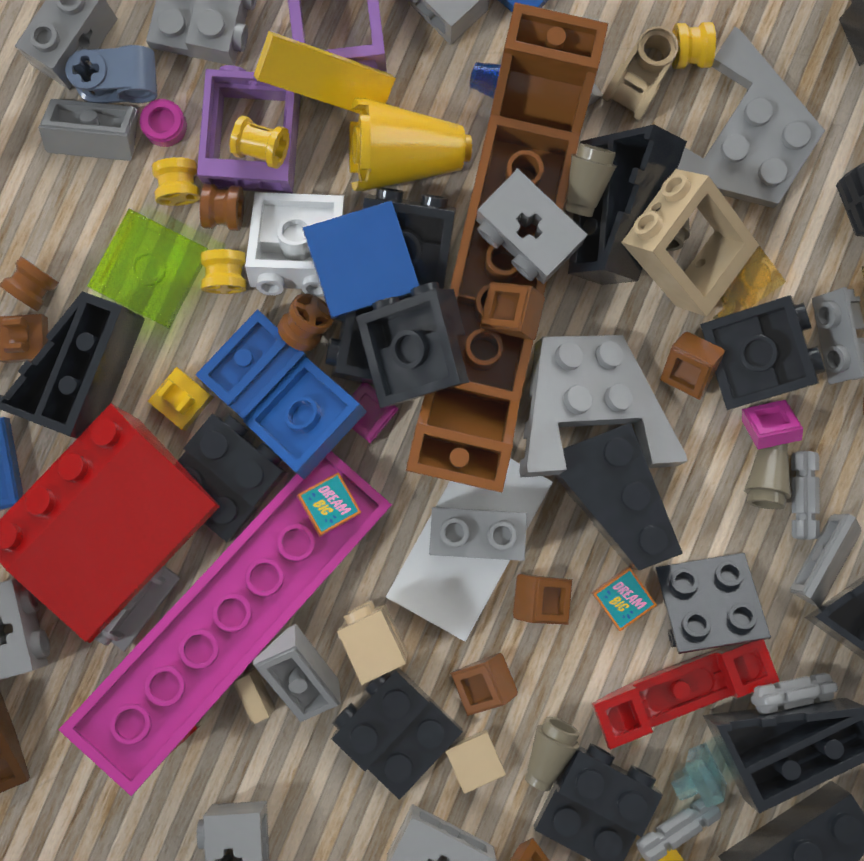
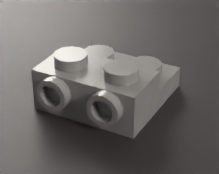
(201, 28)

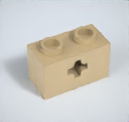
(372, 641)

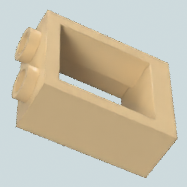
(717, 261)

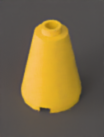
(402, 145)

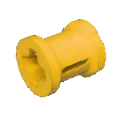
(259, 142)

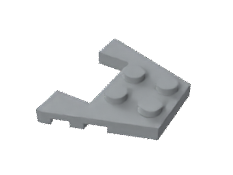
(764, 136)
(590, 385)

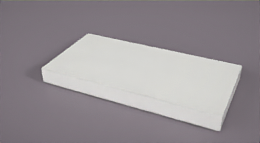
(456, 589)

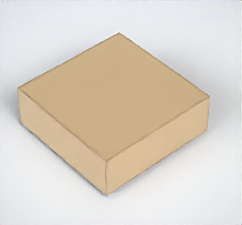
(254, 696)
(475, 761)

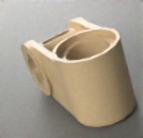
(640, 77)

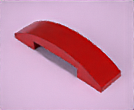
(683, 689)

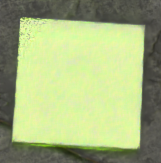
(148, 268)

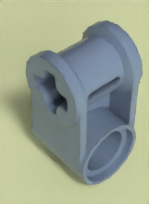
(116, 76)

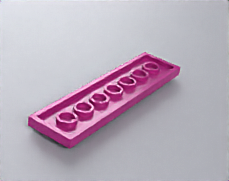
(216, 630)

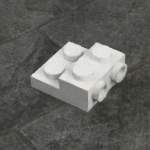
(276, 242)

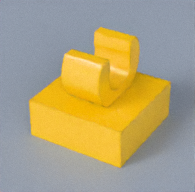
(180, 399)

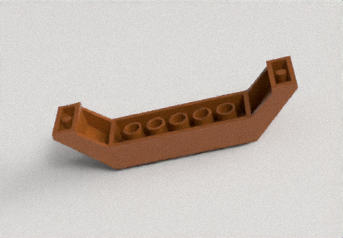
(533, 127)

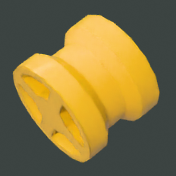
(695, 45)
(175, 181)
(223, 271)

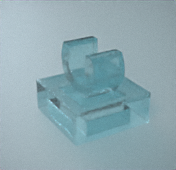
(700, 776)

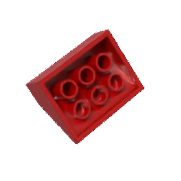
(102, 522)

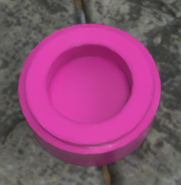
(163, 122)

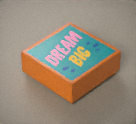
(329, 504)
(624, 598)

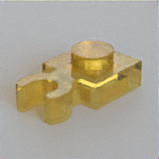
(751, 284)

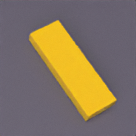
(320, 73)

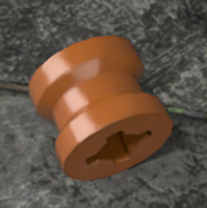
(221, 207)
(29, 284)
(305, 322)

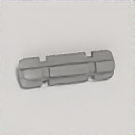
(805, 495)
(793, 693)
(677, 830)

